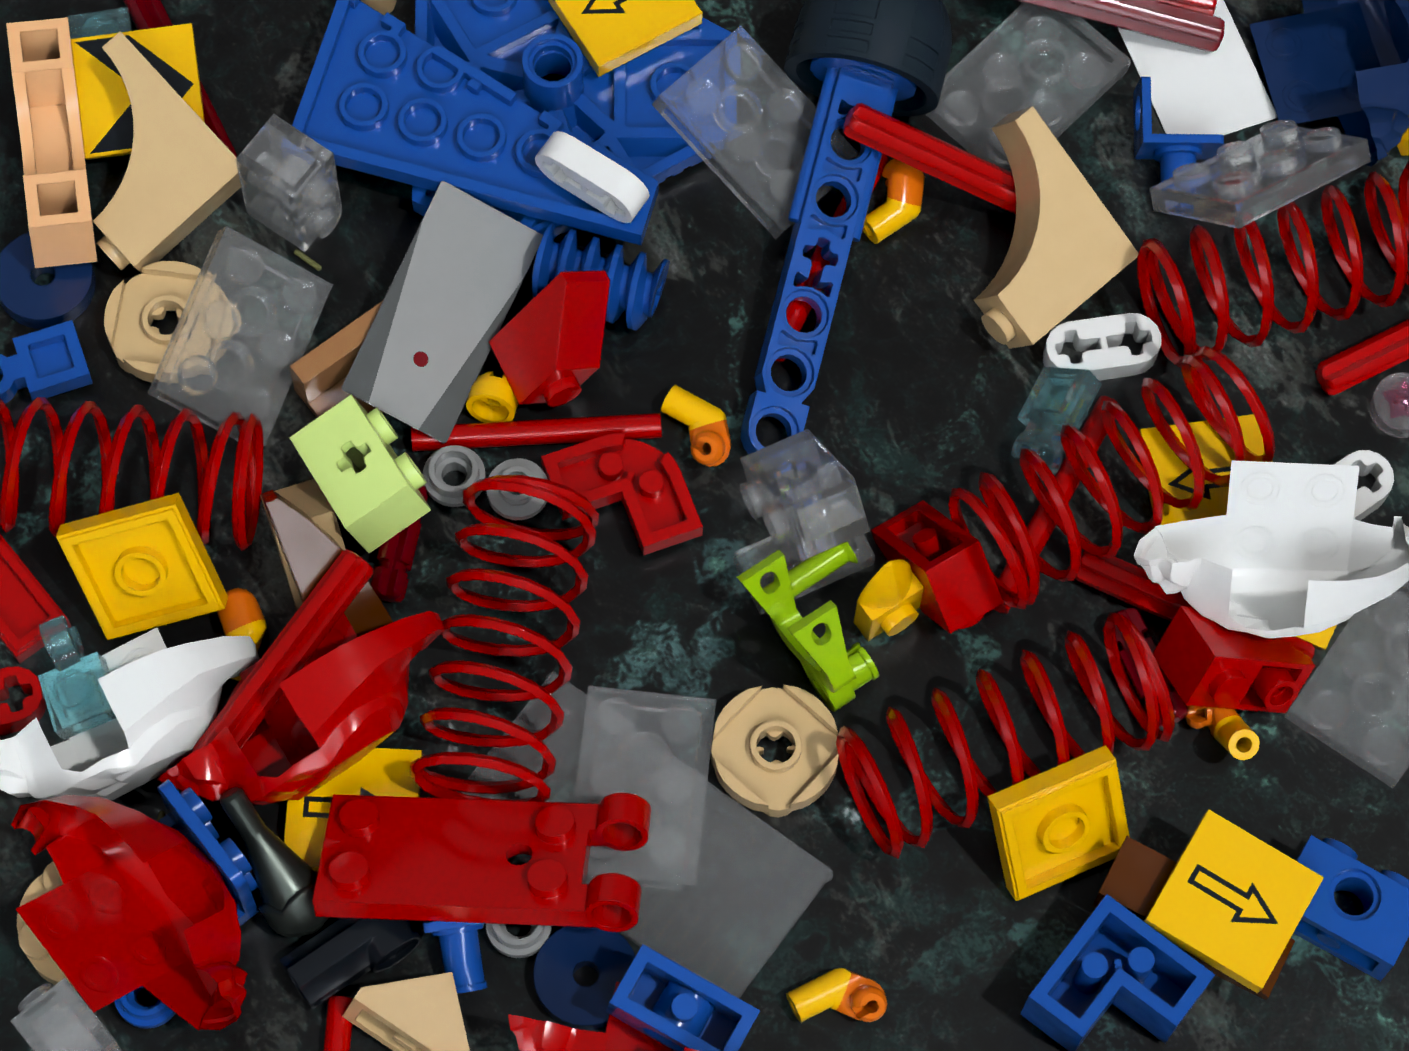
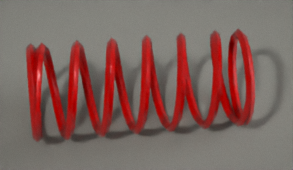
(1263, 286)
(247, 469)
(560, 496)
(1010, 527)
(861, 767)

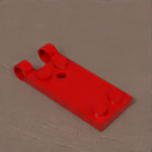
(453, 865)

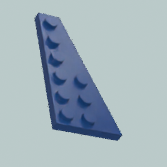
(431, 117)

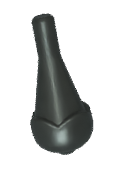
(281, 874)

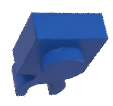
(45, 362)

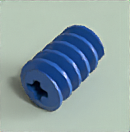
(629, 286)

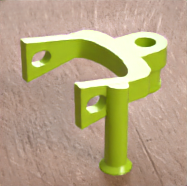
(825, 660)

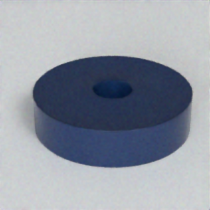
(37, 304)
(559, 960)

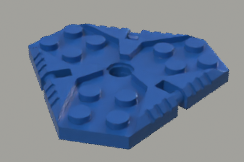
(527, 41)

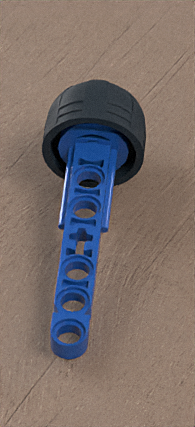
(846, 55)

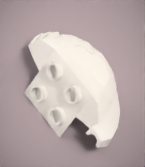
(1282, 555)
(161, 711)

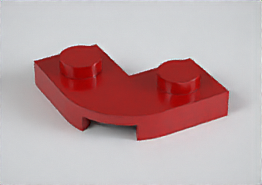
(640, 476)

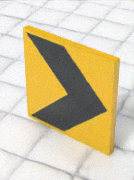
(103, 95)

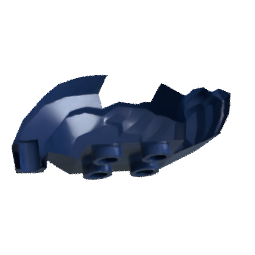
(1341, 63)

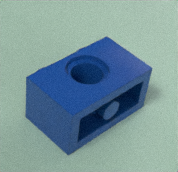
(1364, 940)
(679, 1006)

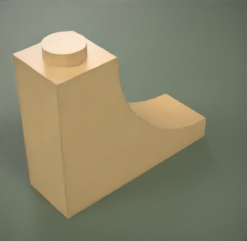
(174, 170)
(1061, 238)

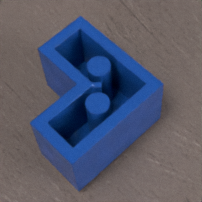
(1120, 964)

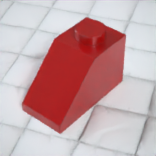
(555, 339)
(945, 561)

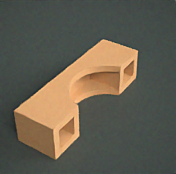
(51, 143)

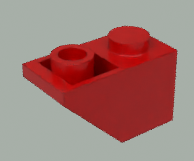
(1229, 666)

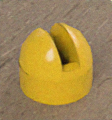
(491, 399)

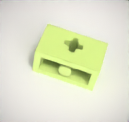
(361, 473)

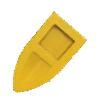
(889, 600)

